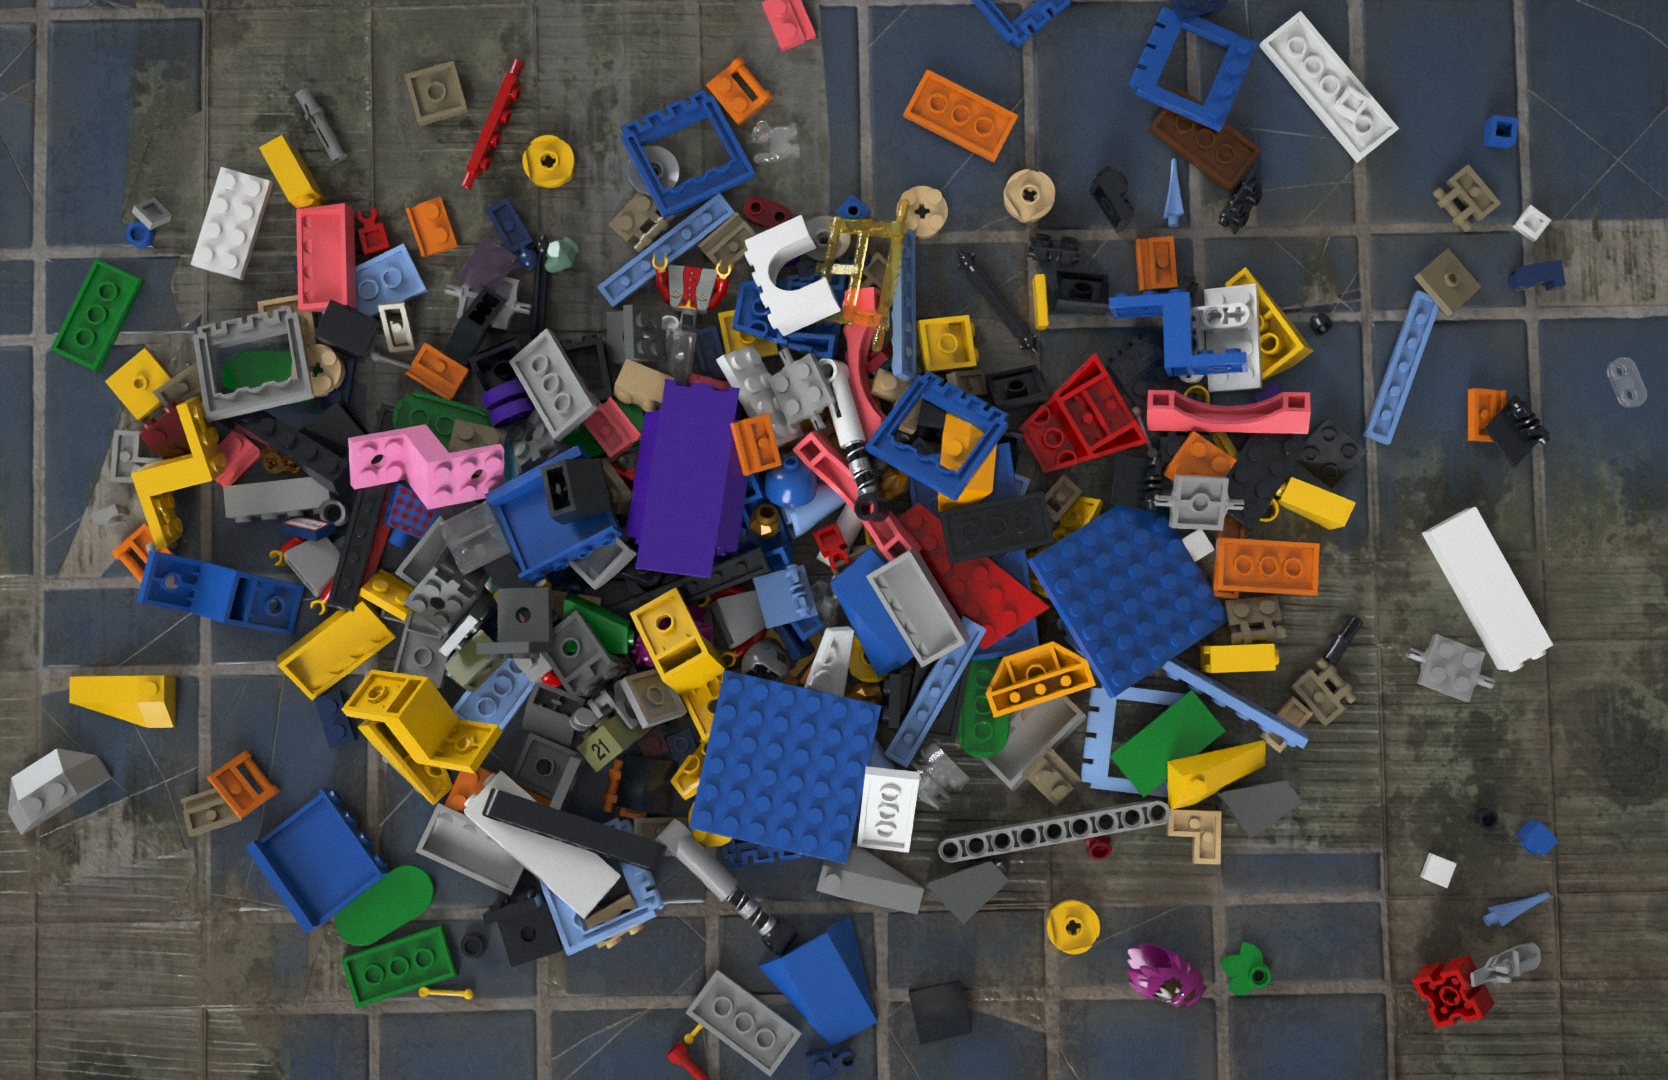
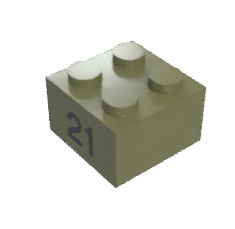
(609, 739)

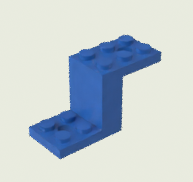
(1178, 333)
(220, 593)

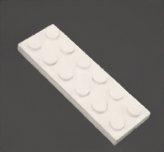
(1321, 80)

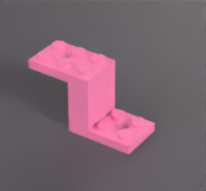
(426, 465)

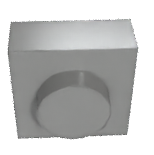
(151, 213)
(110, 516)

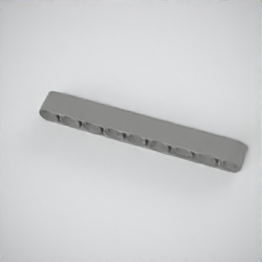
(1066, 832)

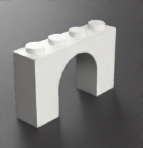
(768, 254)

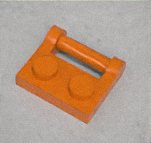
(731, 95)
(137, 542)
(237, 790)

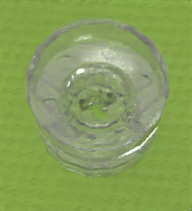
(936, 774)

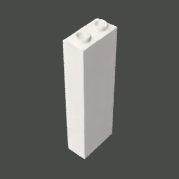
(1487, 590)
(568, 871)

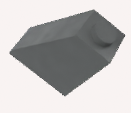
(1259, 804)
(969, 887)

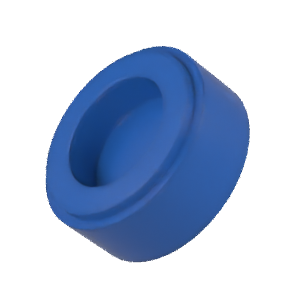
(139, 235)

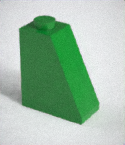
(609, 627)

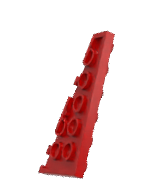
(976, 586)

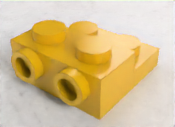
(947, 344)

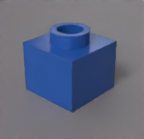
(1506, 128)
(853, 202)
(1536, 838)

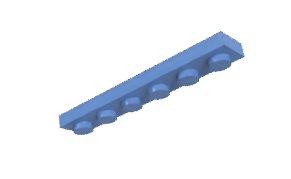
(673, 243)
(904, 313)
(1401, 368)
(932, 697)
(1243, 706)

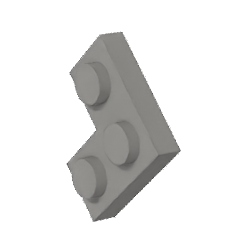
(127, 456)

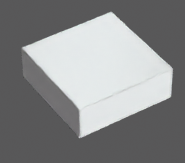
(1351, 104)
(1531, 223)
(1197, 544)
(1438, 870)

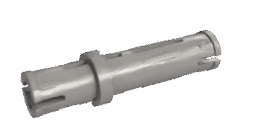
(316, 116)

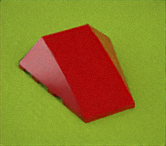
(1081, 421)

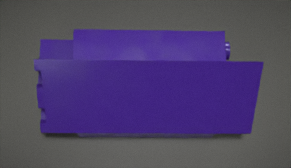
(688, 481)

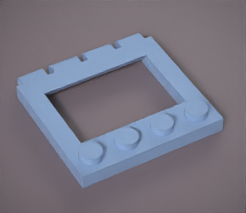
(1100, 747)
(572, 927)

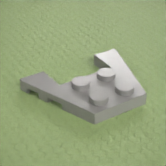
(419, 649)

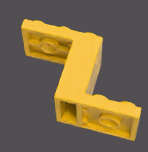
(160, 477)
(682, 656)
(422, 720)

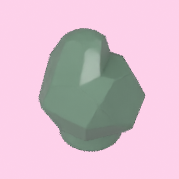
(561, 255)

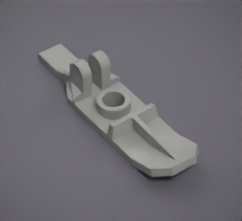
(1507, 965)

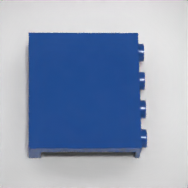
(536, 538)
(318, 860)

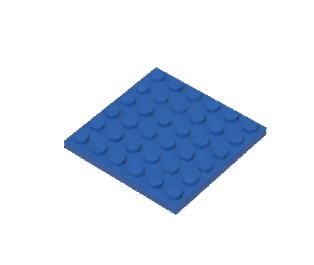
(1128, 594)
(785, 766)

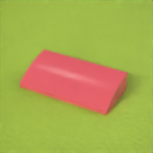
(325, 257)

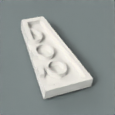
(831, 661)

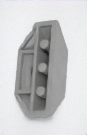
(53, 785)

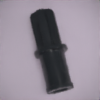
(1342, 640)

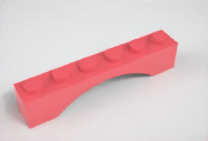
(859, 344)
(1280, 414)
(834, 469)

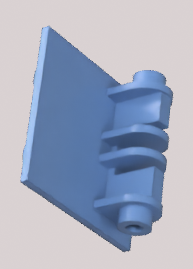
(785, 596)

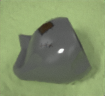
(767, 660)

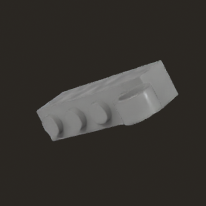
(281, 497)

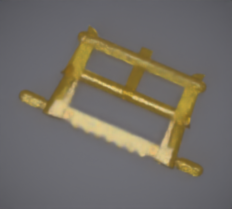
(864, 228)

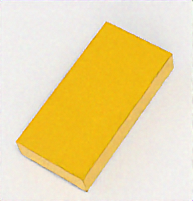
(1040, 302)

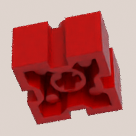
(1451, 992)

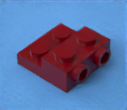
(166, 433)

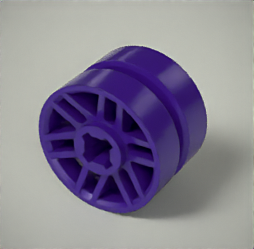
(507, 404)

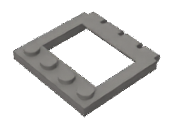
(271, 393)

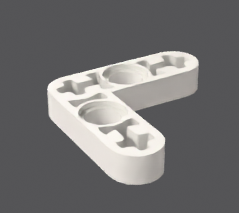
(1202, 324)

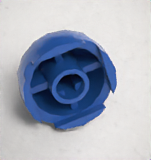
(790, 483)

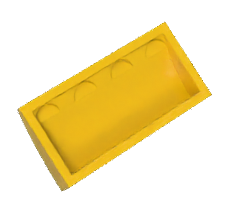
(335, 648)

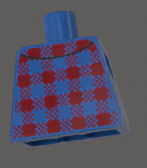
(407, 515)

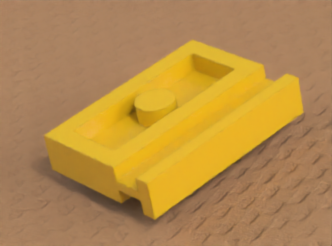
(388, 594)

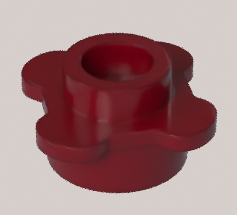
(1098, 846)

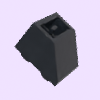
(575, 489)

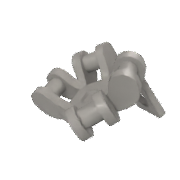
(602, 706)

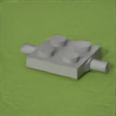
(507, 289)
(801, 390)
(1199, 502)
(1450, 668)

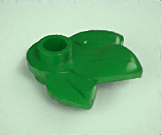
(1242, 968)

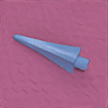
(1174, 205)
(1507, 912)

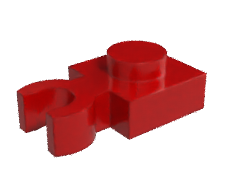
(374, 235)
(832, 544)

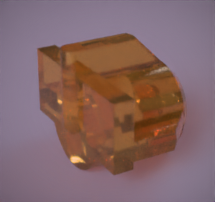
(275, 462)

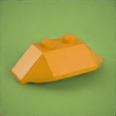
(957, 443)
(1037, 677)

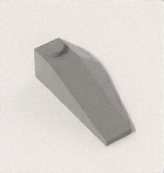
(869, 881)

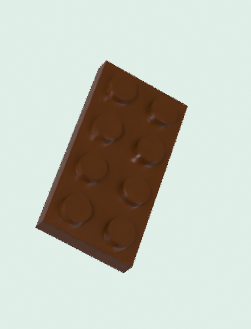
(1217, 154)

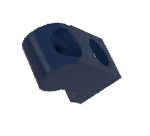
(1543, 273)

